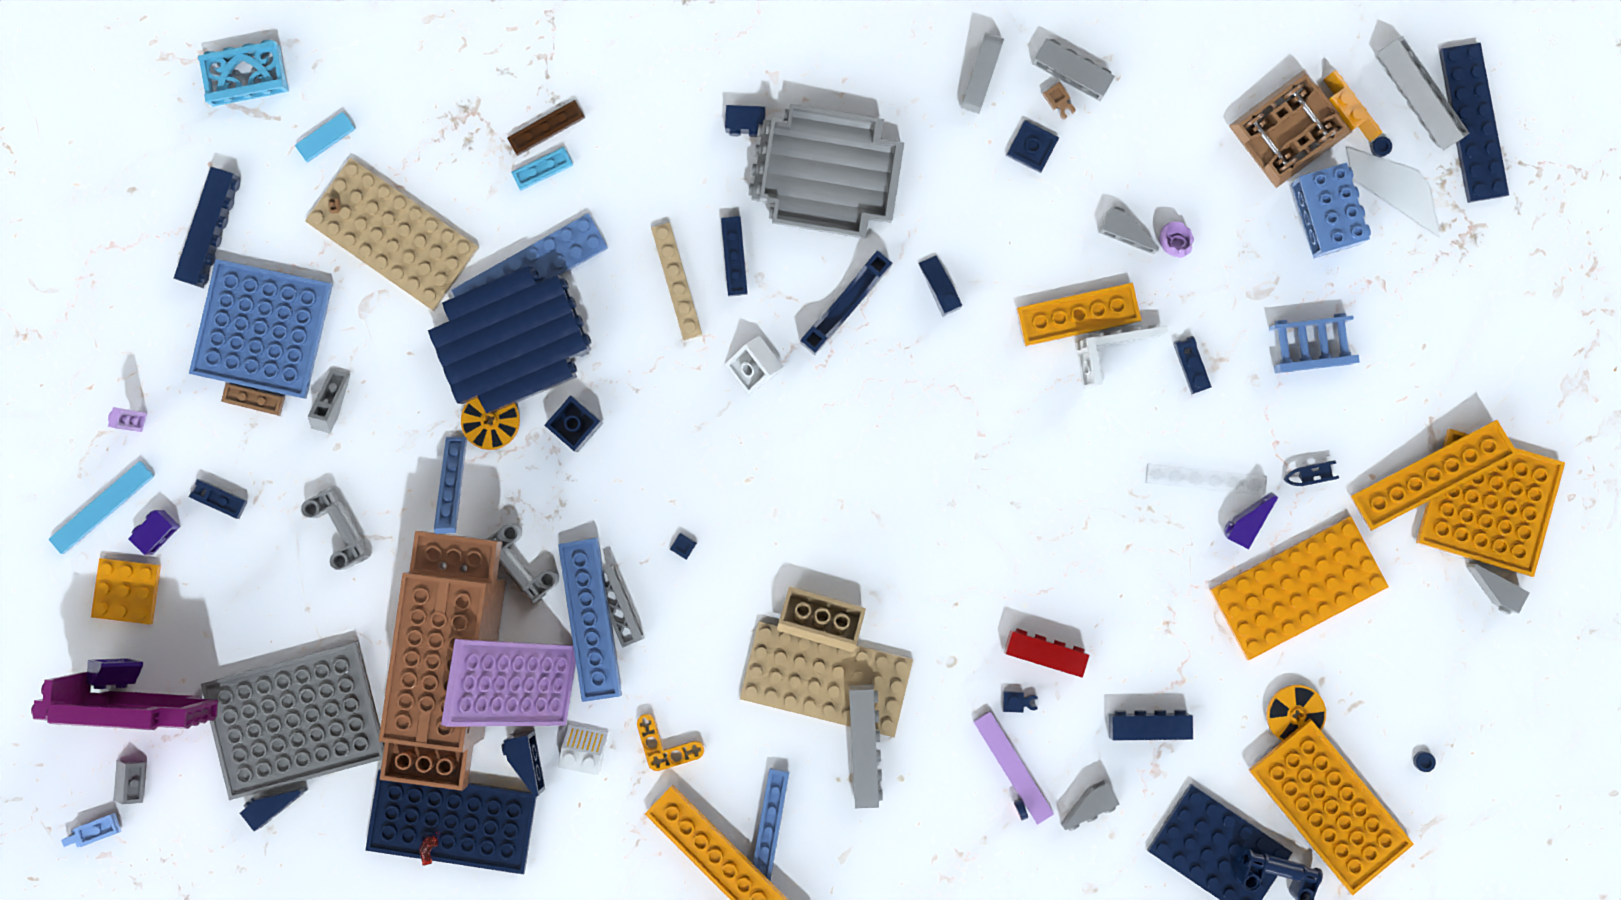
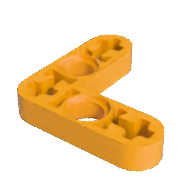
(659, 751)

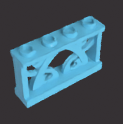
(224, 94)

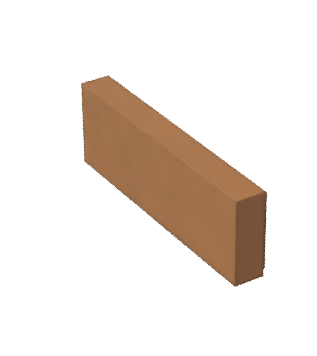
(253, 399)

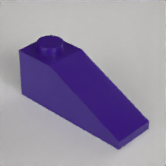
(1248, 523)

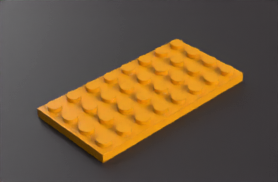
(1299, 588)
(1331, 807)

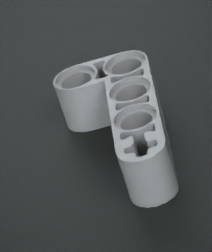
(982, 73)

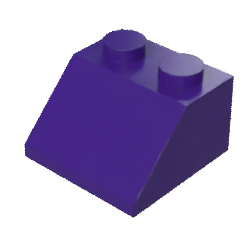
(113, 672)

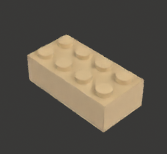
(821, 619)

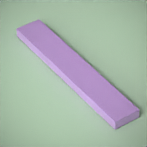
(1013, 767)

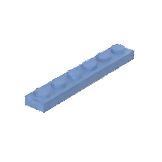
(450, 485)
(770, 821)

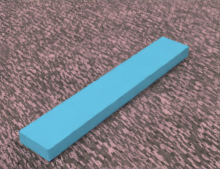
(101, 507)

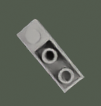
(1094, 801)

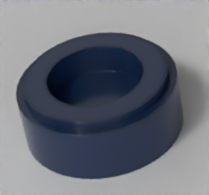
(1381, 146)
(1424, 761)
(1021, 810)

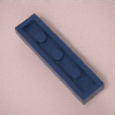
(734, 256)

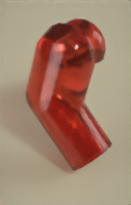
(425, 848)

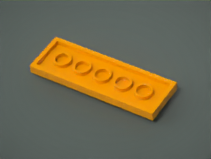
(1078, 314)

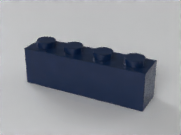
(1150, 725)

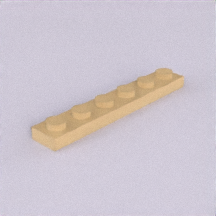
(676, 281)

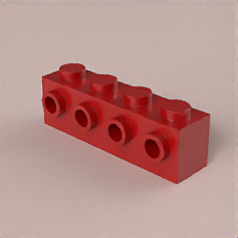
(1045, 653)

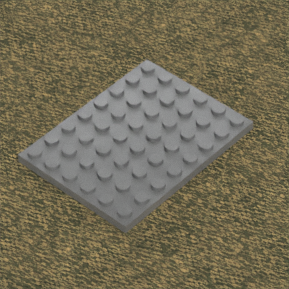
(294, 721)

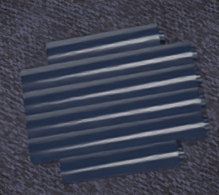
(510, 339)

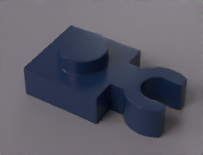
(1016, 702)

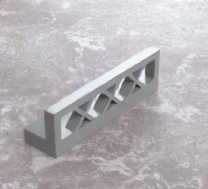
(625, 607)

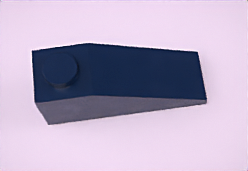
(940, 286)
(264, 809)

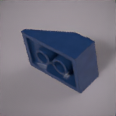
(524, 758)

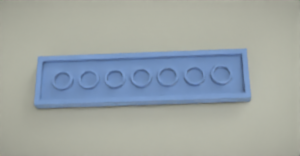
(550, 255)
(590, 620)

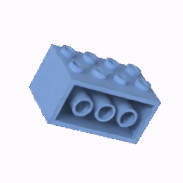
(1331, 210)

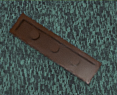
(546, 127)

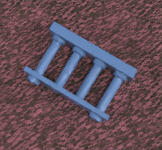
(1306, 361)

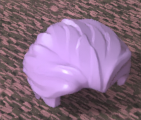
(1176, 239)

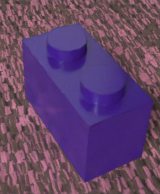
(153, 532)

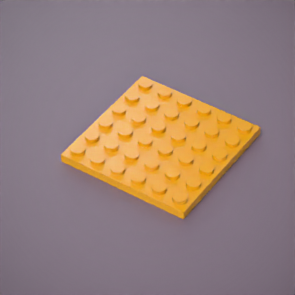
(1497, 514)

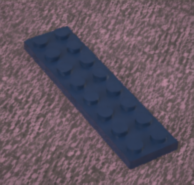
(1471, 100)

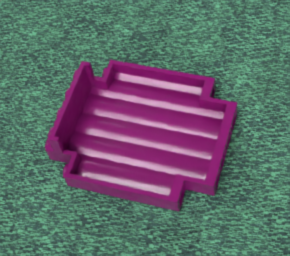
(71, 702)

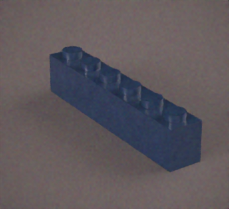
(207, 227)

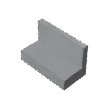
(129, 782)

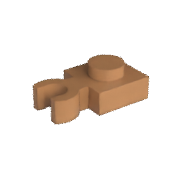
(1057, 98)

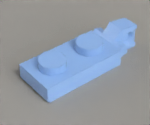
(93, 831)

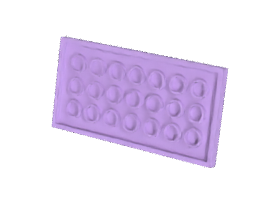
(508, 684)

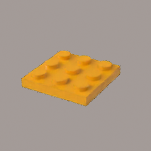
(125, 591)

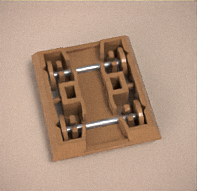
(1290, 128)

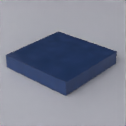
(1032, 146)

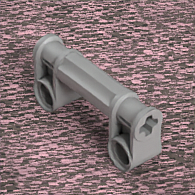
(327, 502)
(533, 587)

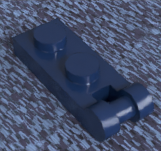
(1192, 365)
(218, 499)

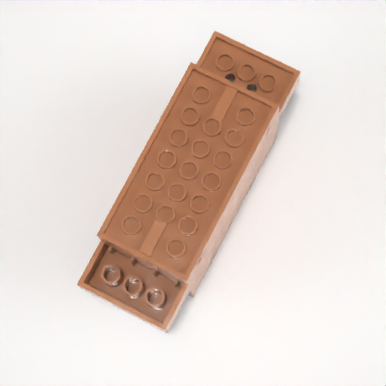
(431, 613)

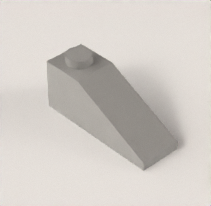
(1125, 229)
(329, 401)
(1500, 591)

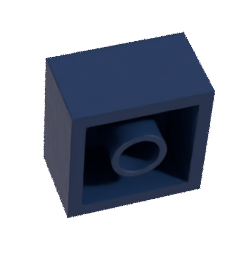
(573, 424)

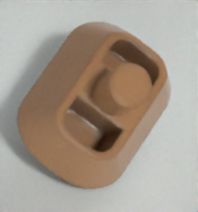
(334, 205)

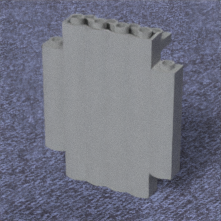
(826, 171)

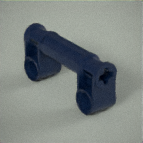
(1254, 865)

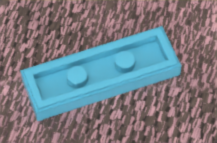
(325, 137)
(542, 168)

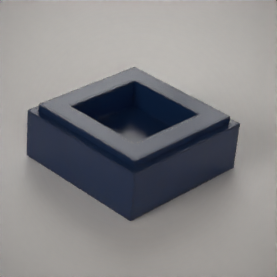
(683, 546)

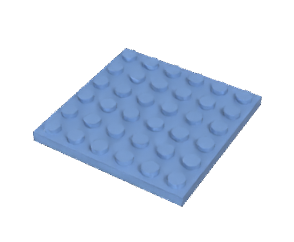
(260, 328)

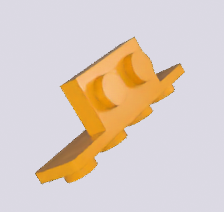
(1350, 107)

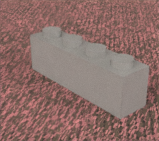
(1073, 69)

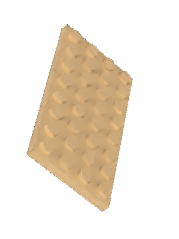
(392, 234)
(816, 678)

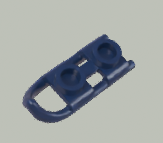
(1307, 475)

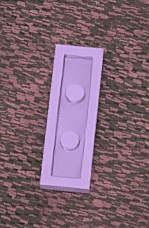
(126, 419)

